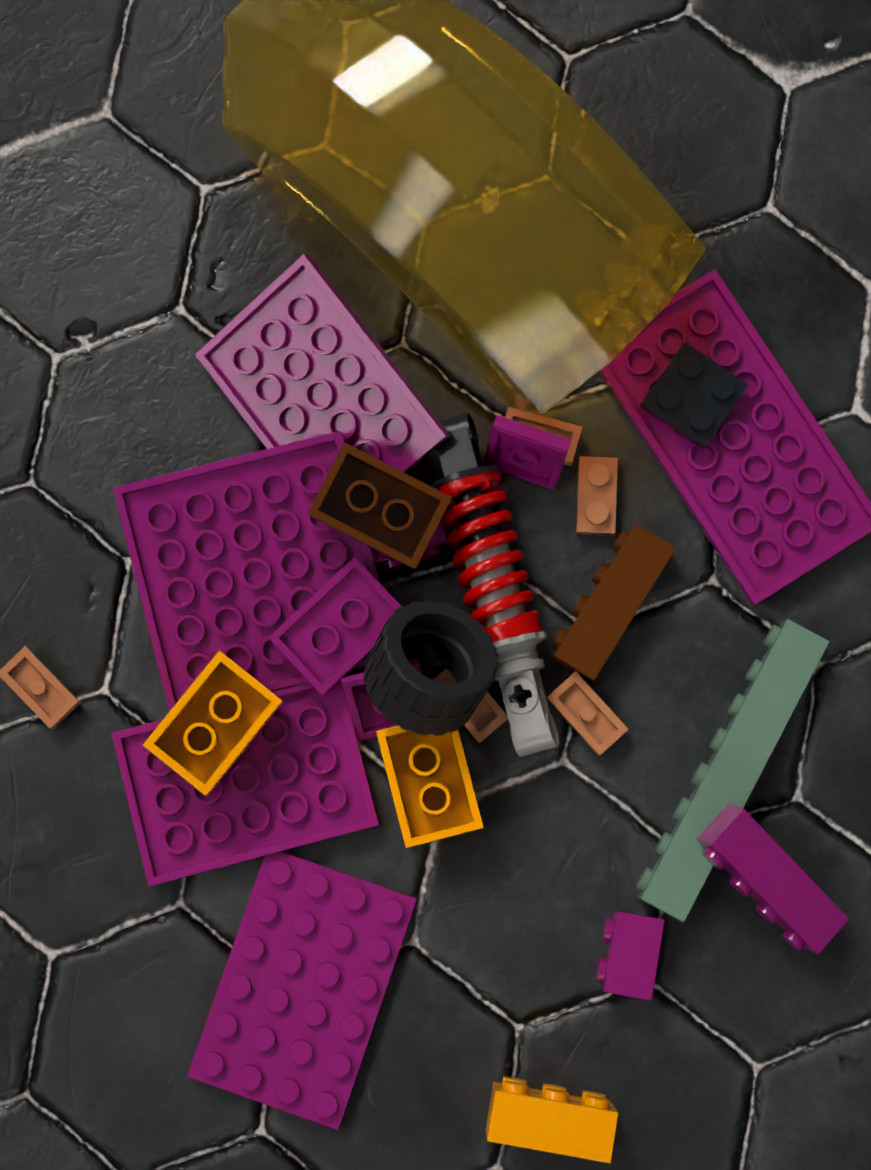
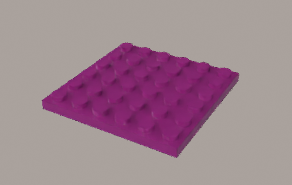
(232, 557)

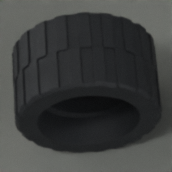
(414, 699)

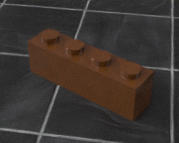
(613, 603)

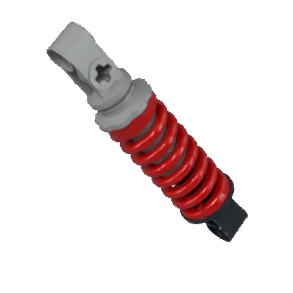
(493, 581)

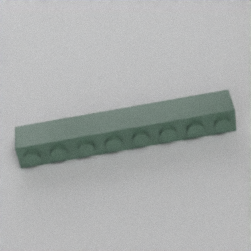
(734, 765)

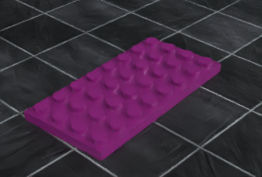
(769, 478)

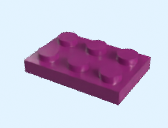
(336, 625)

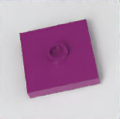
(526, 452)

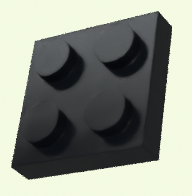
(693, 395)

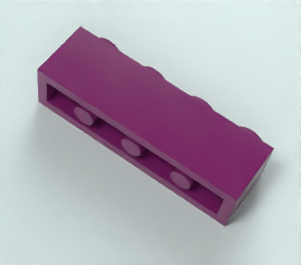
(771, 879)

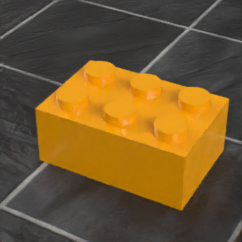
(213, 723)
(429, 785)
(551, 1120)

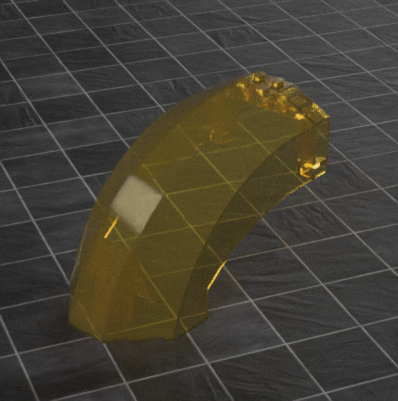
(459, 181)

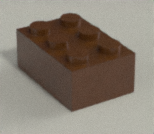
(379, 506)

